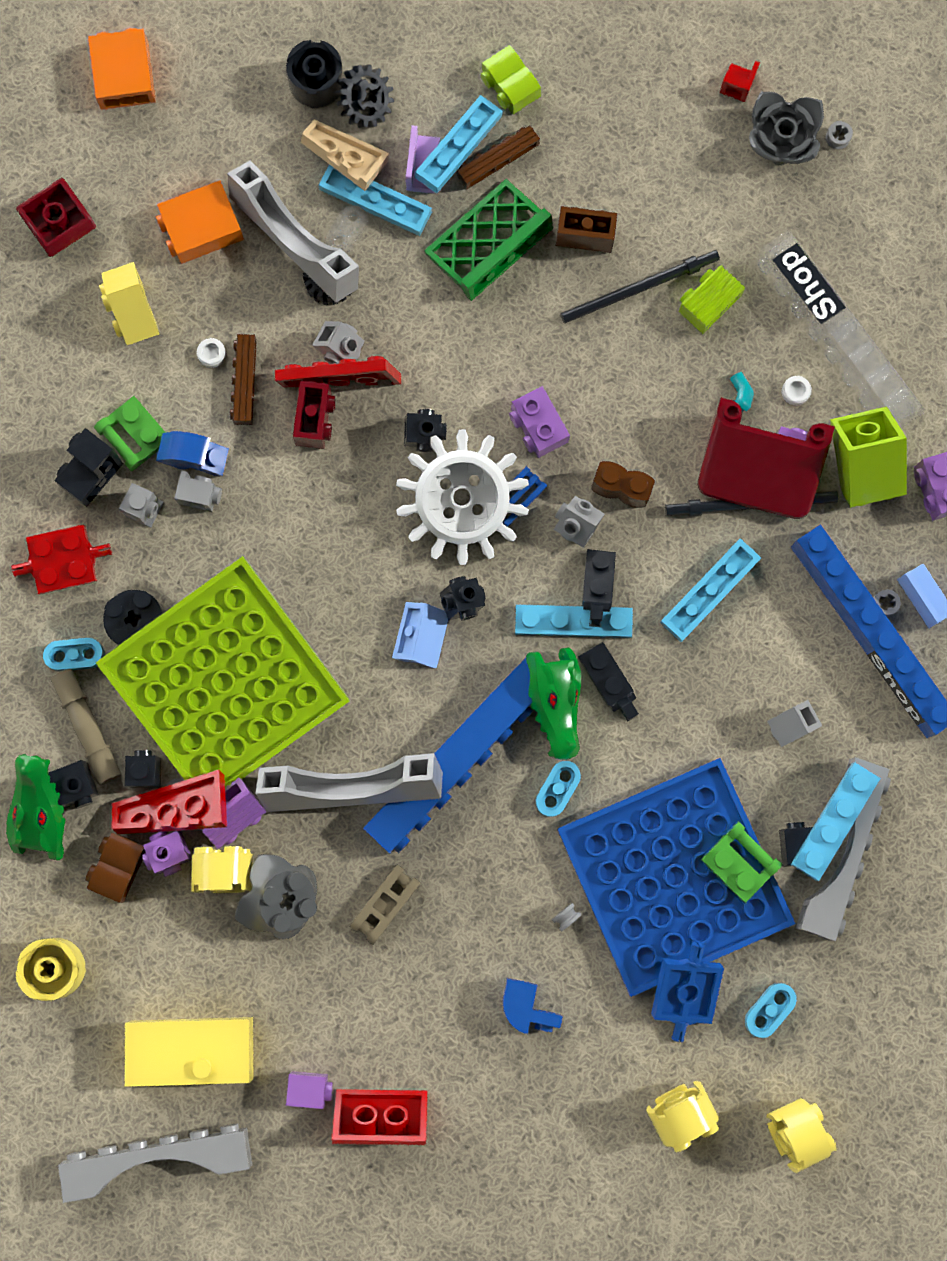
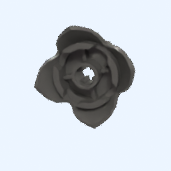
(799, 118)
(271, 879)

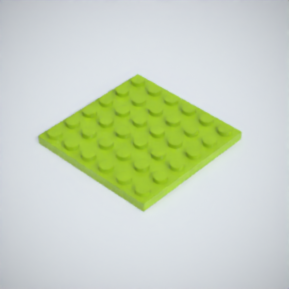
(223, 678)

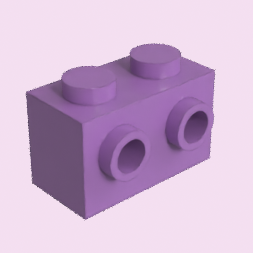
(539, 422)
(932, 478)

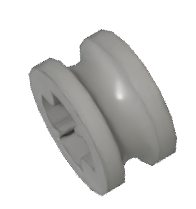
(843, 127)
(895, 600)
(566, 917)

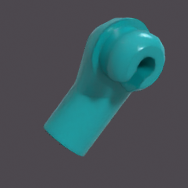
(745, 391)

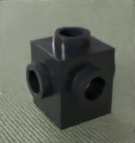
(413, 430)
(462, 598)

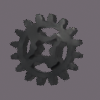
(354, 93)

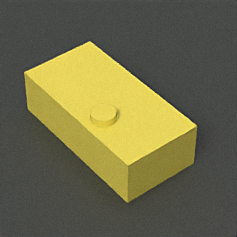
(188, 1051)

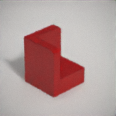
(738, 81)

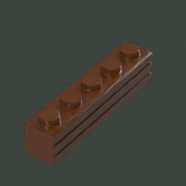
(498, 156)
(243, 379)

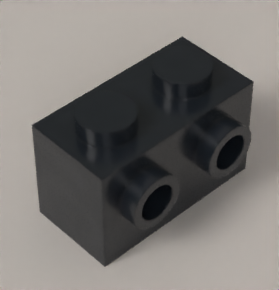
(74, 784)

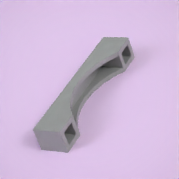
(322, 263)
(297, 789)
(825, 909)
(220, 1152)

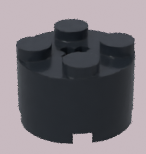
(314, 73)
(123, 608)

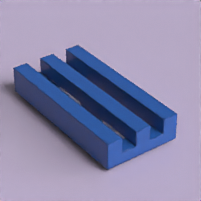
(533, 478)

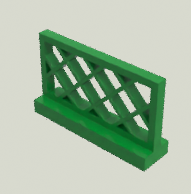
(509, 249)

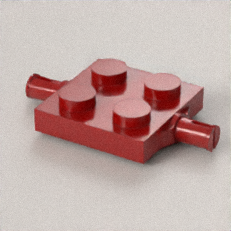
(61, 559)

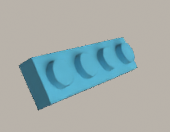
(458, 144)
(378, 201)
(710, 590)
(571, 621)
(835, 821)

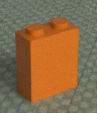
(121, 69)
(199, 222)

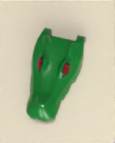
(555, 697)
(34, 815)

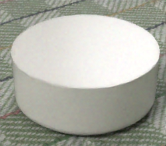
(211, 353)
(796, 390)

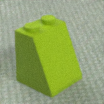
(870, 456)

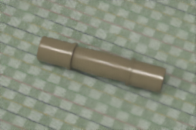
(85, 726)

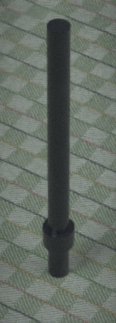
(690, 265)
(696, 507)

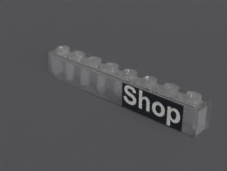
(837, 329)

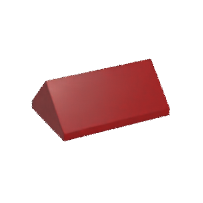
(380, 1117)

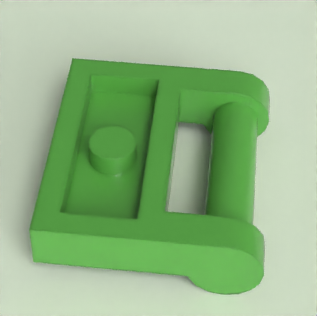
(140, 427)
(734, 869)

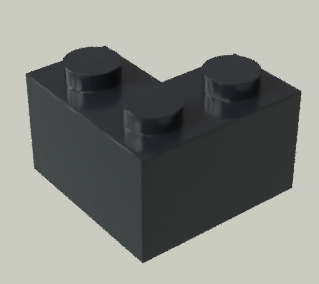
(89, 469)

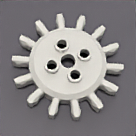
(490, 493)

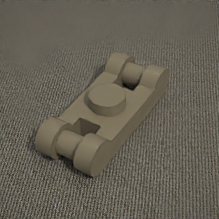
(385, 904)

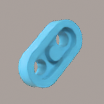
(74, 654)
(558, 789)
(770, 1010)

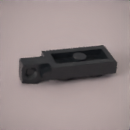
(598, 584)
(609, 680)

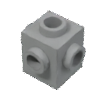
(338, 342)
(578, 521)

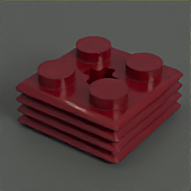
(60, 201)

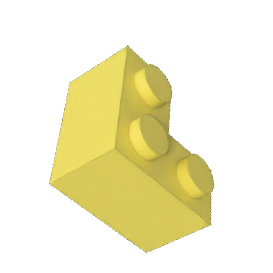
(126, 297)

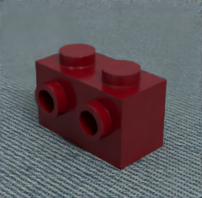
(312, 415)

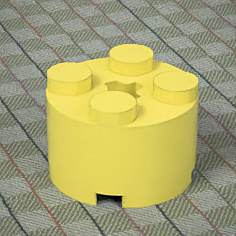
(221, 870)
(34, 962)
(683, 1116)
(800, 1134)

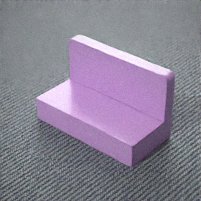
(419, 150)

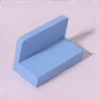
(925, 595)
(421, 634)

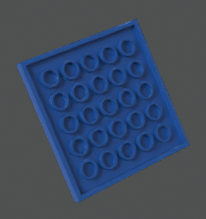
(649, 881)

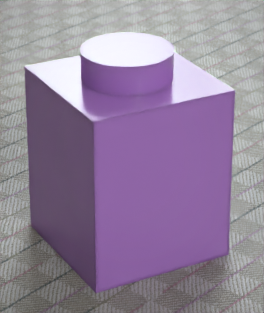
(308, 1090)

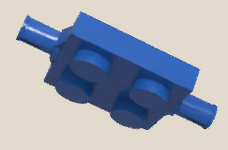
(687, 991)

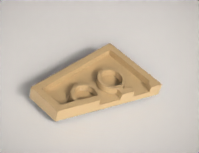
(345, 153)

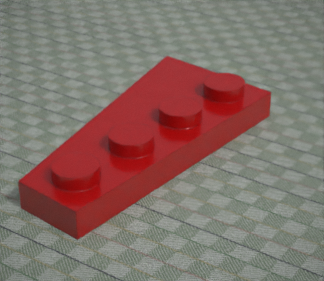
(340, 374)
(179, 806)

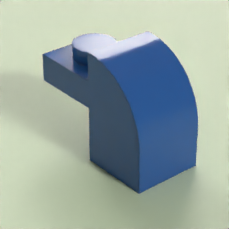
(192, 450)
(519, 1010)

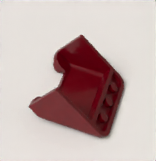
(762, 466)

